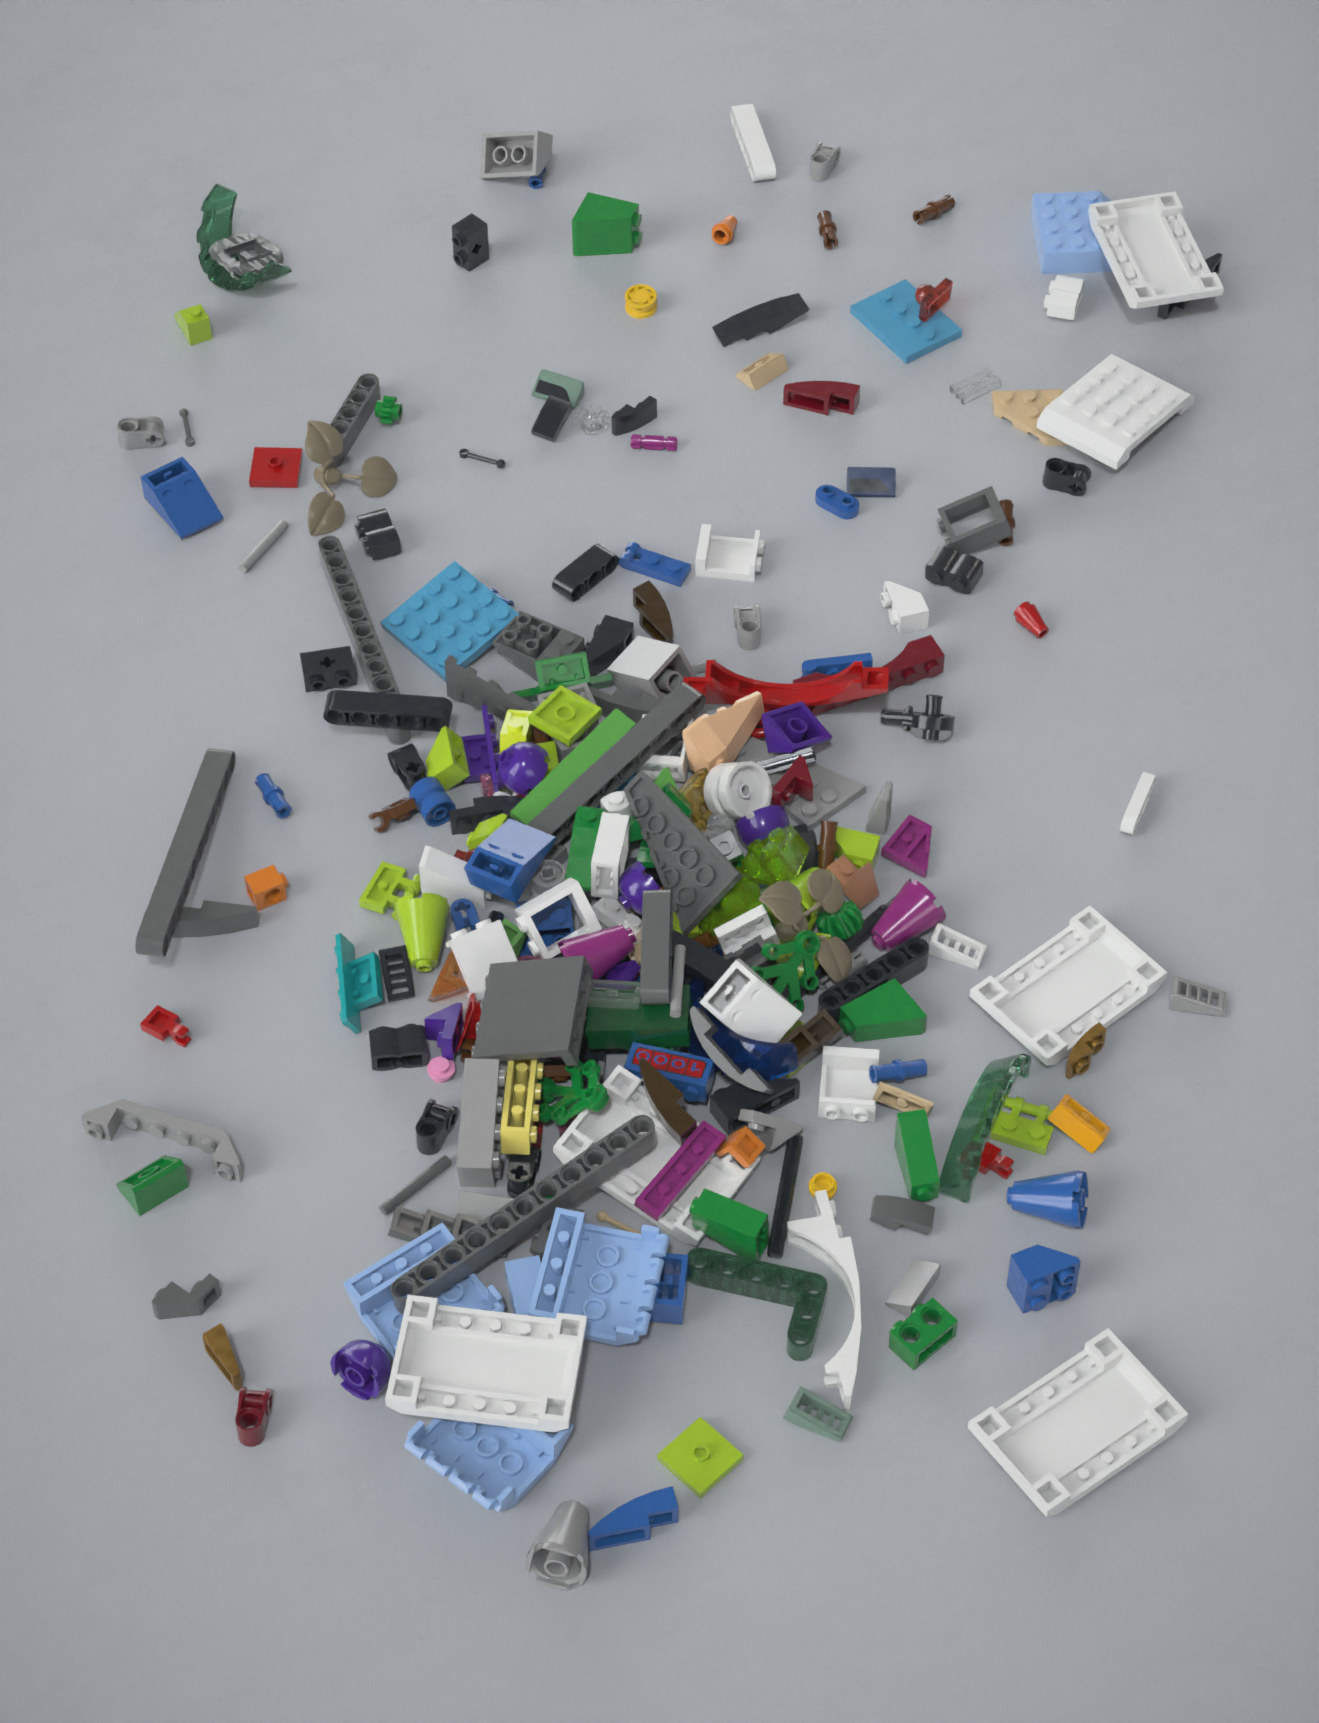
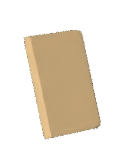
(763, 370)
(900, 1099)

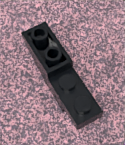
(467, 819)

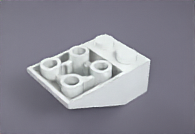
(750, 1005)

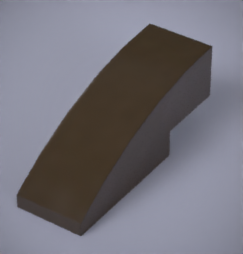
(653, 612)
(812, 1036)
(666, 1103)

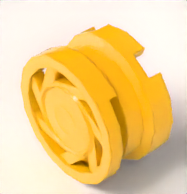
(640, 302)

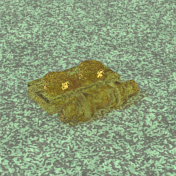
(694, 793)

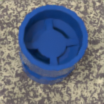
(432, 801)

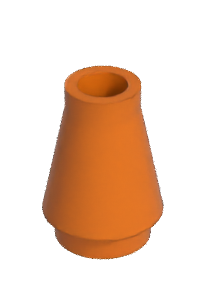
(723, 231)

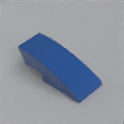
(634, 1519)

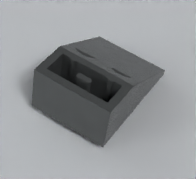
(534, 639)

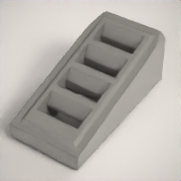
(881, 811)
(1188, 1004)

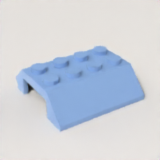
(600, 1276)
(372, 1288)
(487, 1459)

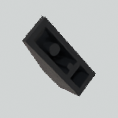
(728, 1101)

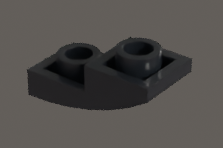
(551, 418)
(631, 419)

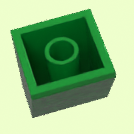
(605, 226)

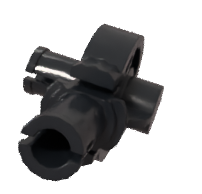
(924, 725)

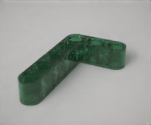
(767, 1289)

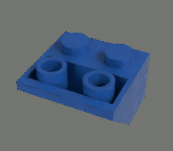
(551, 922)
(1041, 1277)
(671, 1290)

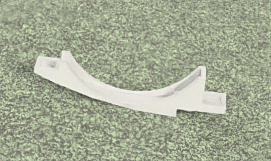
(826, 1242)

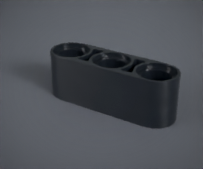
(585, 572)

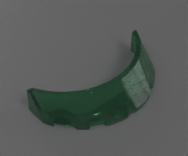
(216, 225)
(977, 1123)

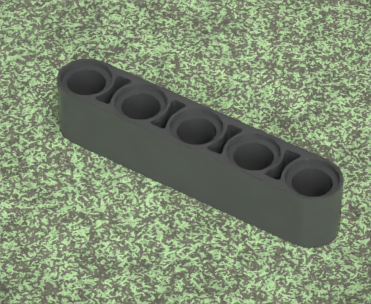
(355, 413)
(656, 947)

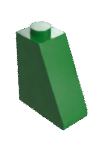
(882, 1014)
(916, 1155)
(731, 1224)

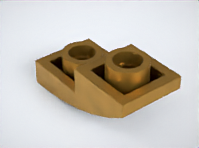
(1081, 1054)

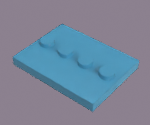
(896, 322)

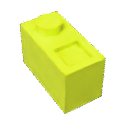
(515, 728)

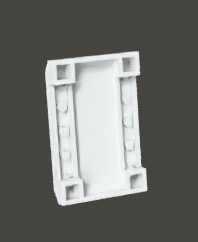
(1152, 251)
(1112, 410)
(1069, 986)
(627, 1100)
(486, 1366)
(1079, 1424)

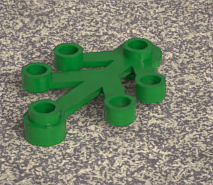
(789, 970)
(592, 1098)

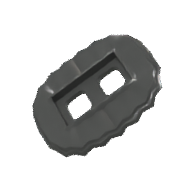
(238, 245)

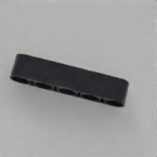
(387, 710)
(899, 963)

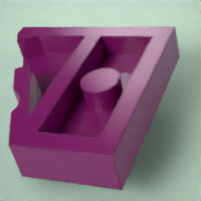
(910, 845)

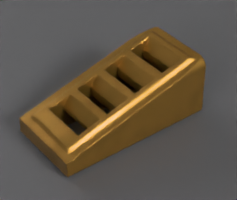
(220, 1351)

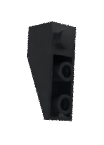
(608, 643)

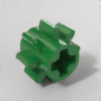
(388, 410)

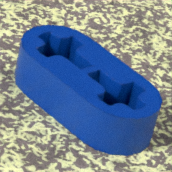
(458, 921)

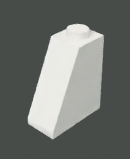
(447, 877)

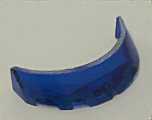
(768, 1058)

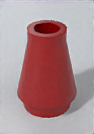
(1030, 618)

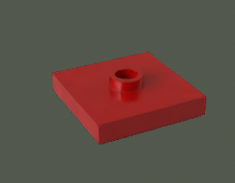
(276, 467)

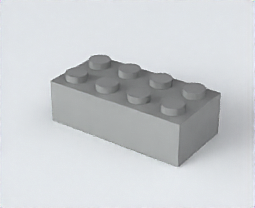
(481, 1123)

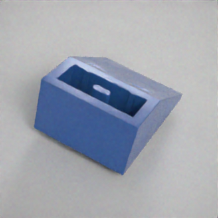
(180, 498)
(508, 859)

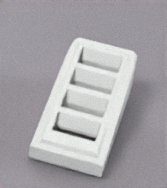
(947, 953)

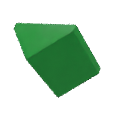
(154, 1183)

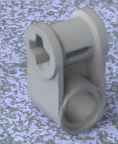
(823, 161)
(137, 432)
(748, 626)

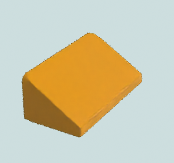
(1079, 1123)

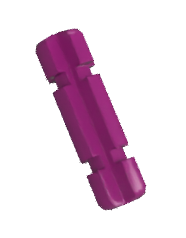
(654, 442)

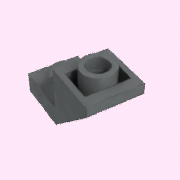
(177, 1303)

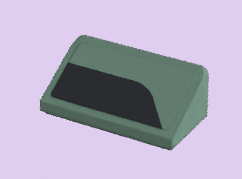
(558, 386)

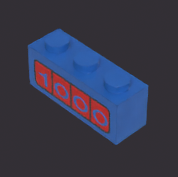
(687, 1072)

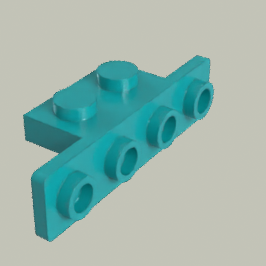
(358, 982)

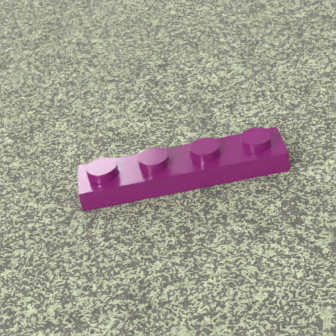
(680, 1170)

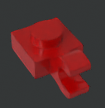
(163, 1023)
(994, 1161)

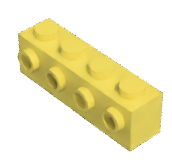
(520, 1107)

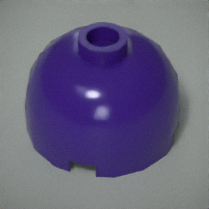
(522, 766)
(762, 824)
(632, 884)
(363, 1368)

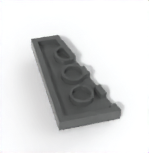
(470, 689)

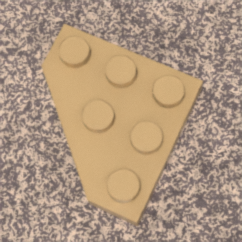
(1024, 409)

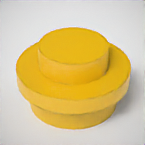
(823, 1181)

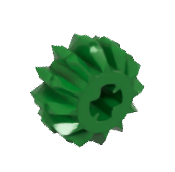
(841, 923)

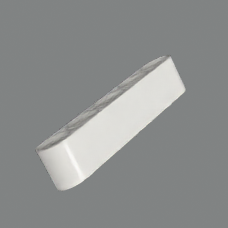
(752, 142)

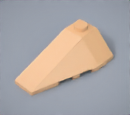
(723, 734)

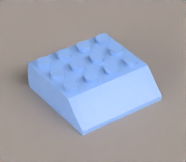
(1064, 233)

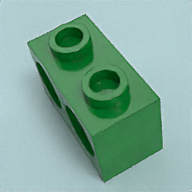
(927, 1337)

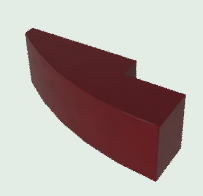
(822, 396)

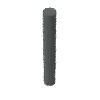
(415, 1185)

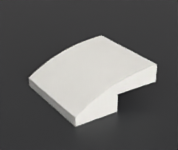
(745, 928)

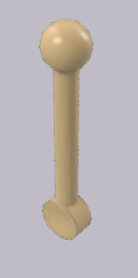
(602, 1216)

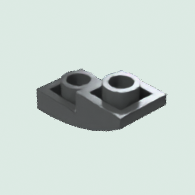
(898, 1211)

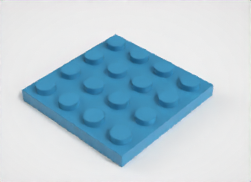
(449, 617)

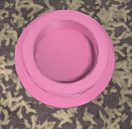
(441, 1069)

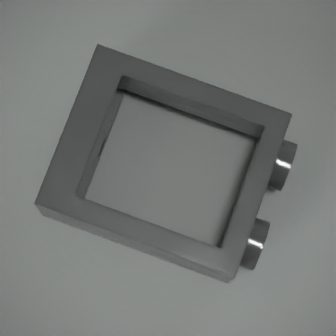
(980, 536)

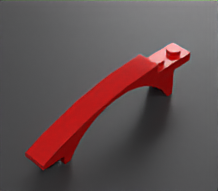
(852, 683)

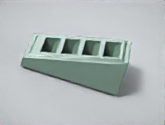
(804, 1420)

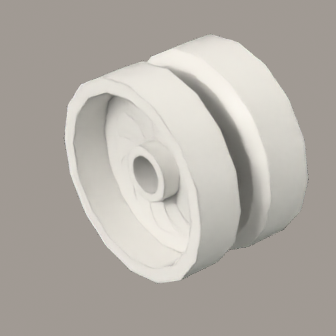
(737, 789)

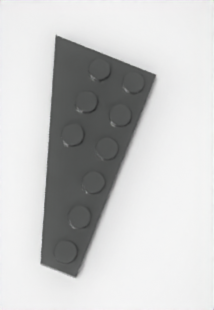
(680, 853)

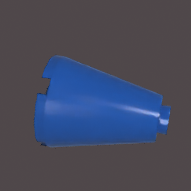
(1052, 1198)

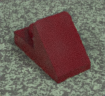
(794, 781)

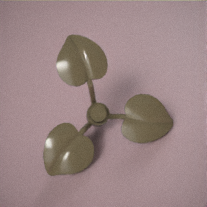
(320, 445)
(784, 902)

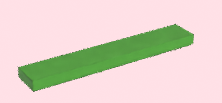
(573, 765)

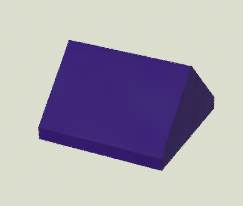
(792, 729)

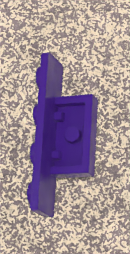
(480, 752)

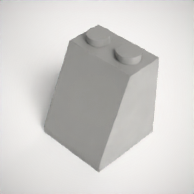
(650, 668)

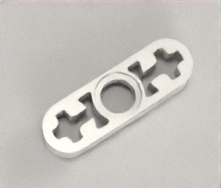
(1138, 803)

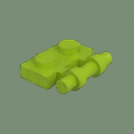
(384, 886)
(1021, 1131)

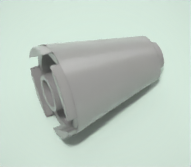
(561, 1549)

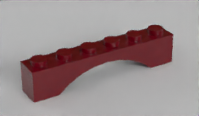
(916, 662)

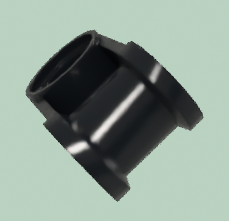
(1063, 476)
(407, 765)
(434, 1127)
(522, 1171)

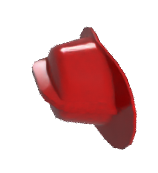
(471, 1018)

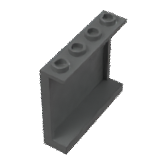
(534, 1010)

